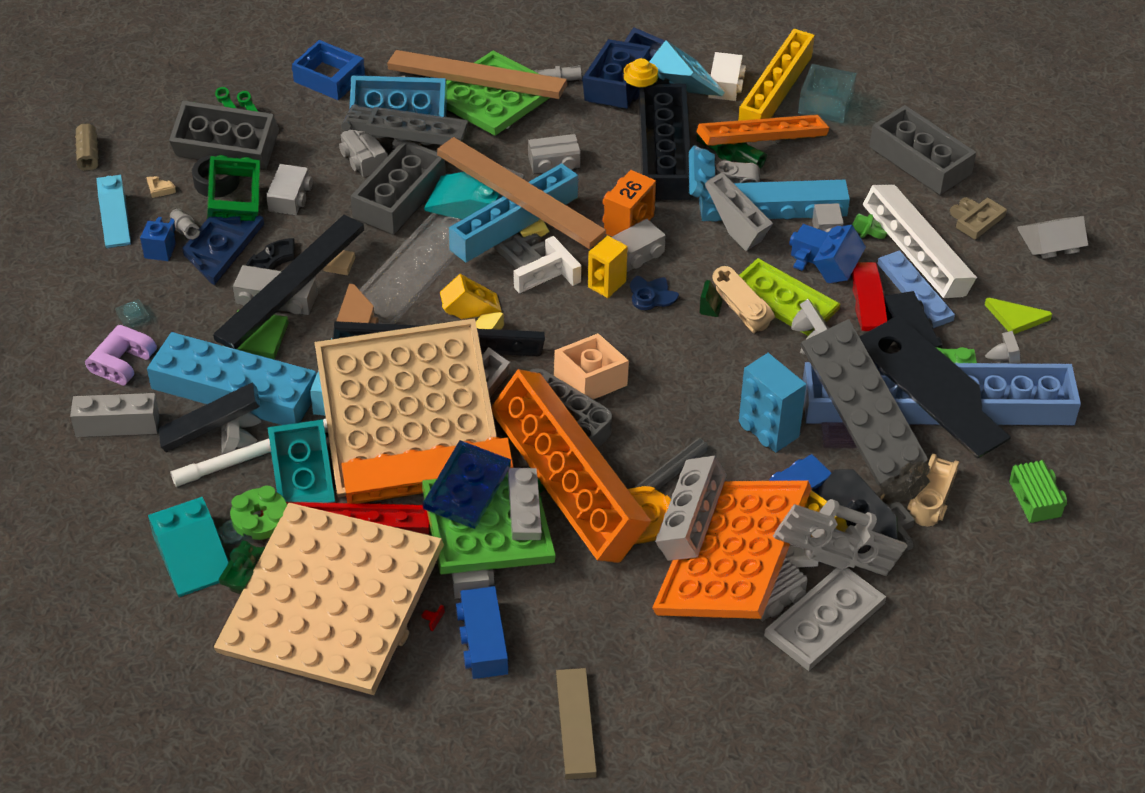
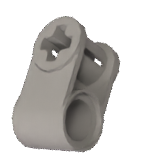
(739, 172)

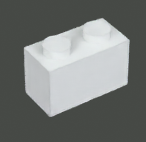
(727, 71)

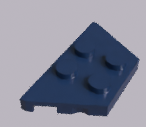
(220, 244)

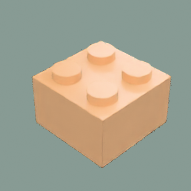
(591, 366)

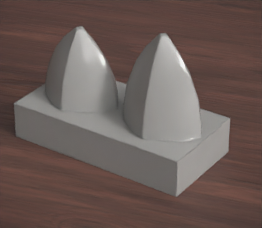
(807, 319)
(1007, 351)
(234, 437)

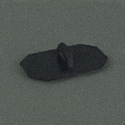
(854, 493)

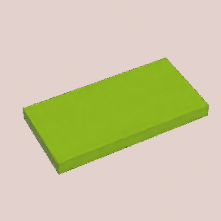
(785, 293)

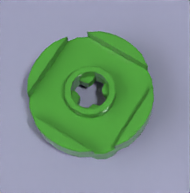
(256, 500)

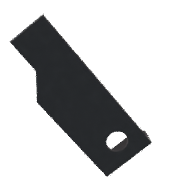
(934, 385)

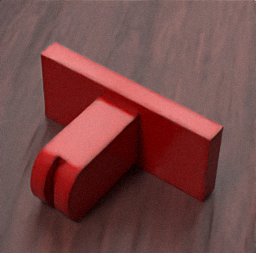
(433, 617)

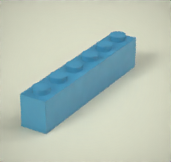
(787, 198)
(505, 218)

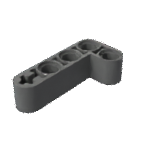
(589, 414)

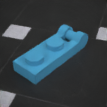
(700, 171)

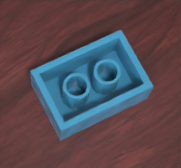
(771, 402)

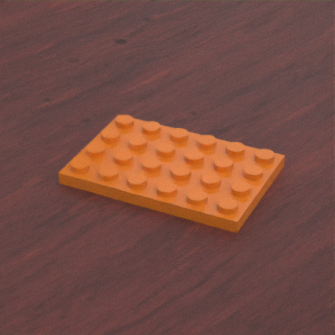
(737, 555)

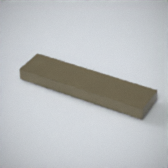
(575, 724)

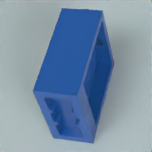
(323, 52)

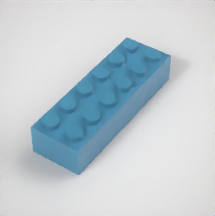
(210, 371)

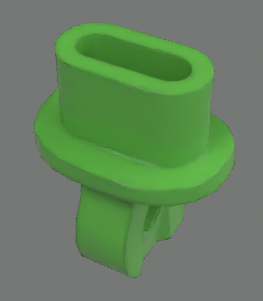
(866, 225)

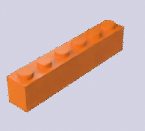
(403, 473)

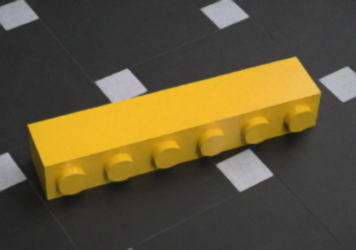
(778, 77)

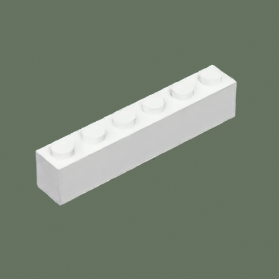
(919, 241)

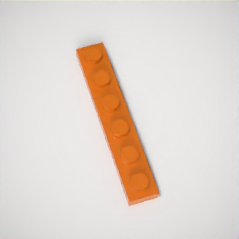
(762, 129)

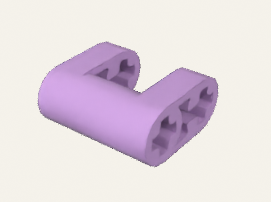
(106, 360)

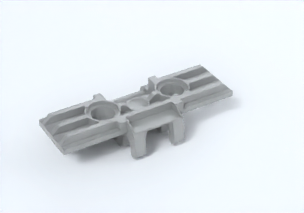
(840, 547)

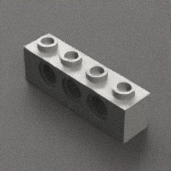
(691, 508)

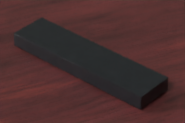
(209, 417)

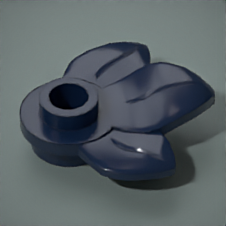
(652, 293)

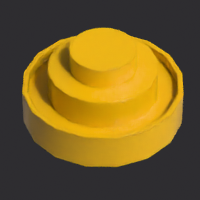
(640, 73)

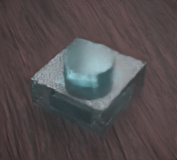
(132, 314)

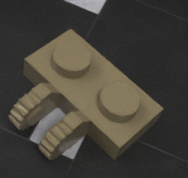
(977, 218)

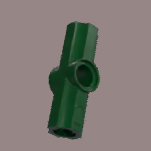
(739, 152)

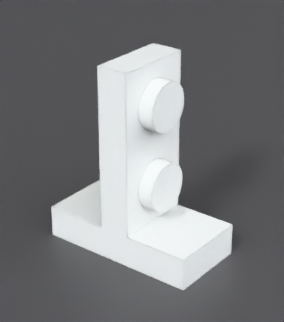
(554, 263)

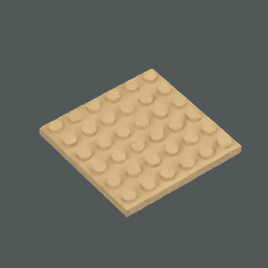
(403, 391)
(330, 597)

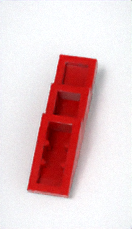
(868, 295)

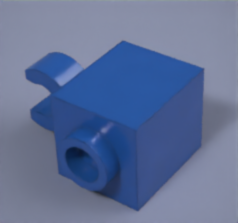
(158, 239)
(806, 245)

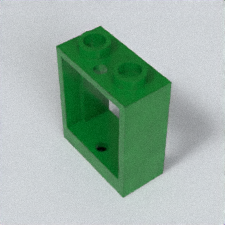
(236, 167)

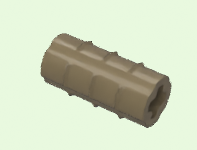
(86, 147)

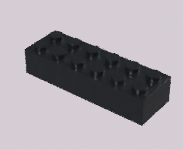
(665, 139)

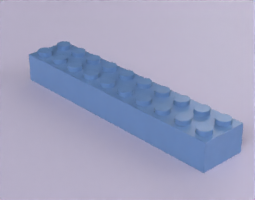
(1008, 395)

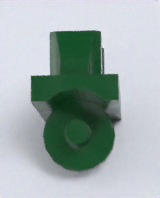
(241, 566)

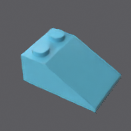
(684, 69)

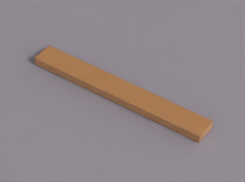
(477, 74)
(521, 192)

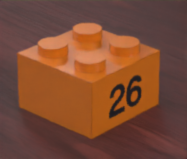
(629, 202)

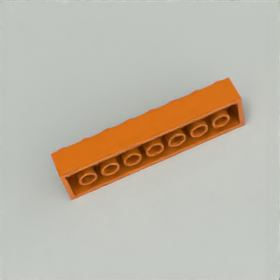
(570, 467)

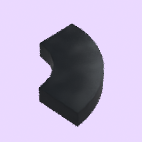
(274, 254)

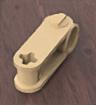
(742, 299)
(930, 503)

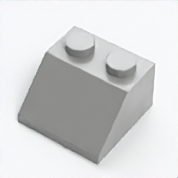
(1055, 235)

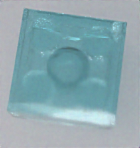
(827, 93)

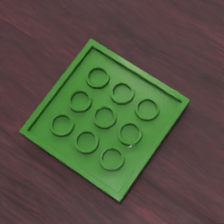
(487, 106)
(491, 542)

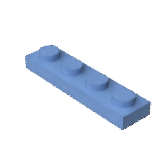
(909, 279)

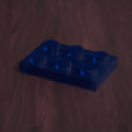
(467, 484)

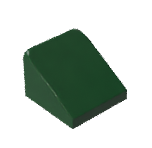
(710, 300)

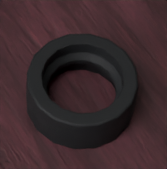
(222, 186)

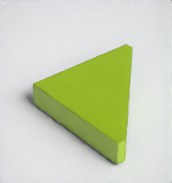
(1016, 316)

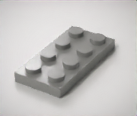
(825, 617)

